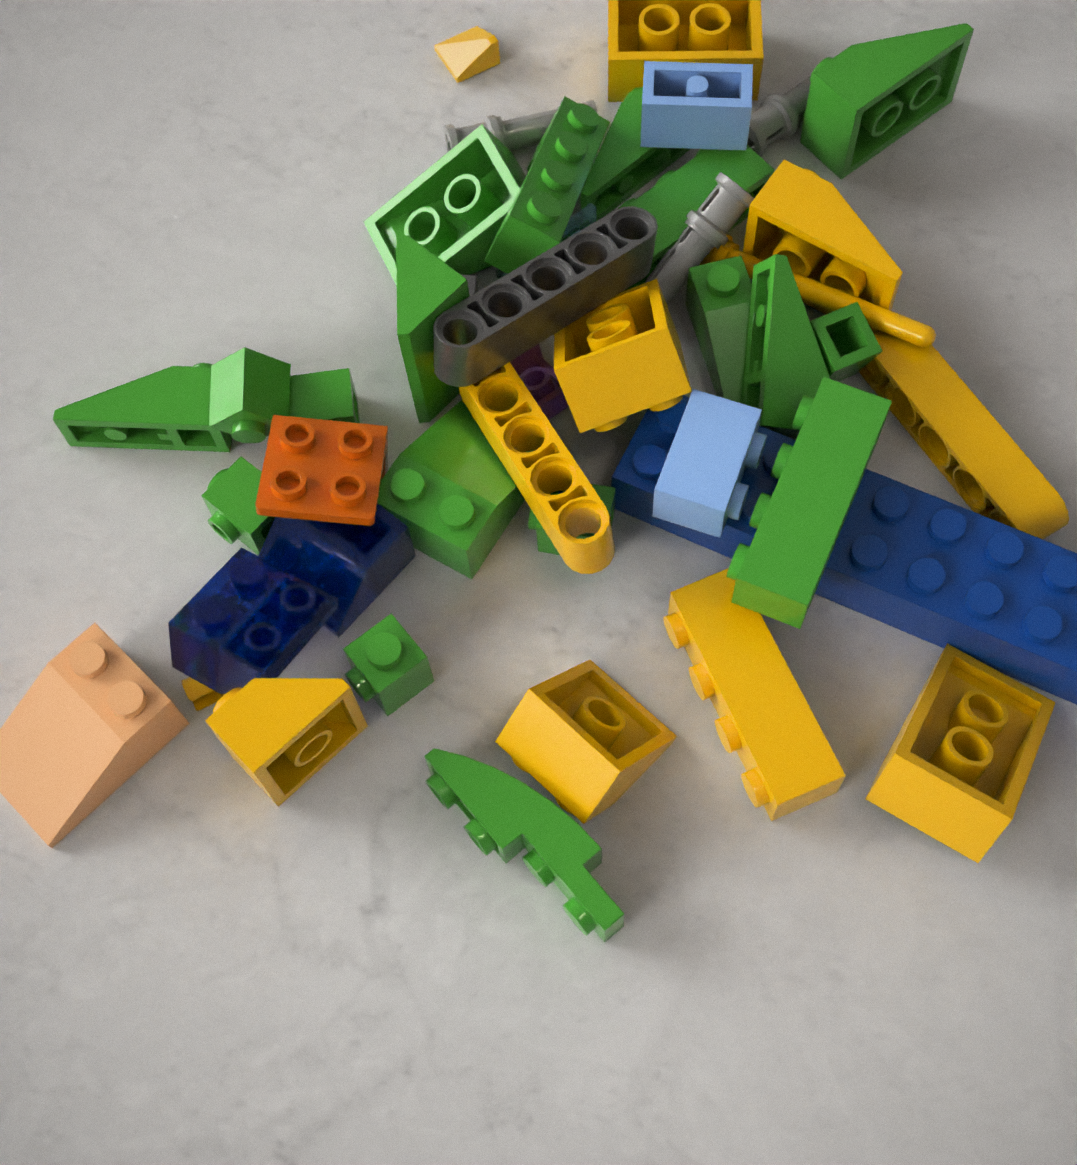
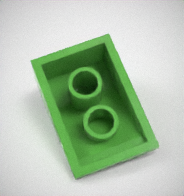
(880, 93)
(453, 205)
(452, 492)

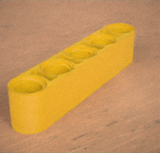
(517, 425)
(963, 438)

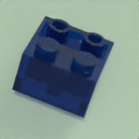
(342, 559)
(246, 623)

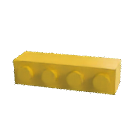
(754, 696)

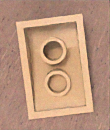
(81, 734)

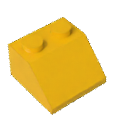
(286, 729)
(583, 739)

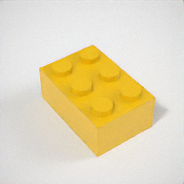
(680, 33)
(621, 359)

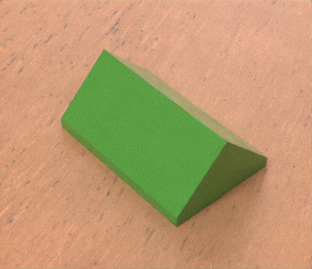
(424, 292)

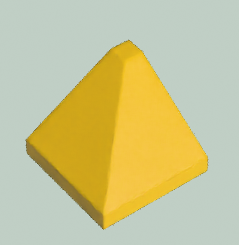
(469, 53)

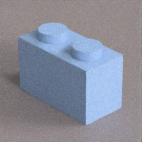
(696, 105)
(707, 462)

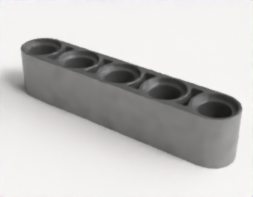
(543, 296)

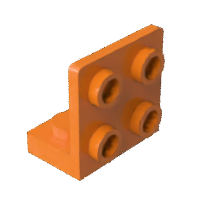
(323, 470)

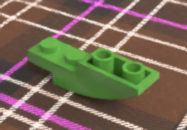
(515, 817)

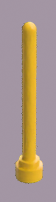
(834, 299)

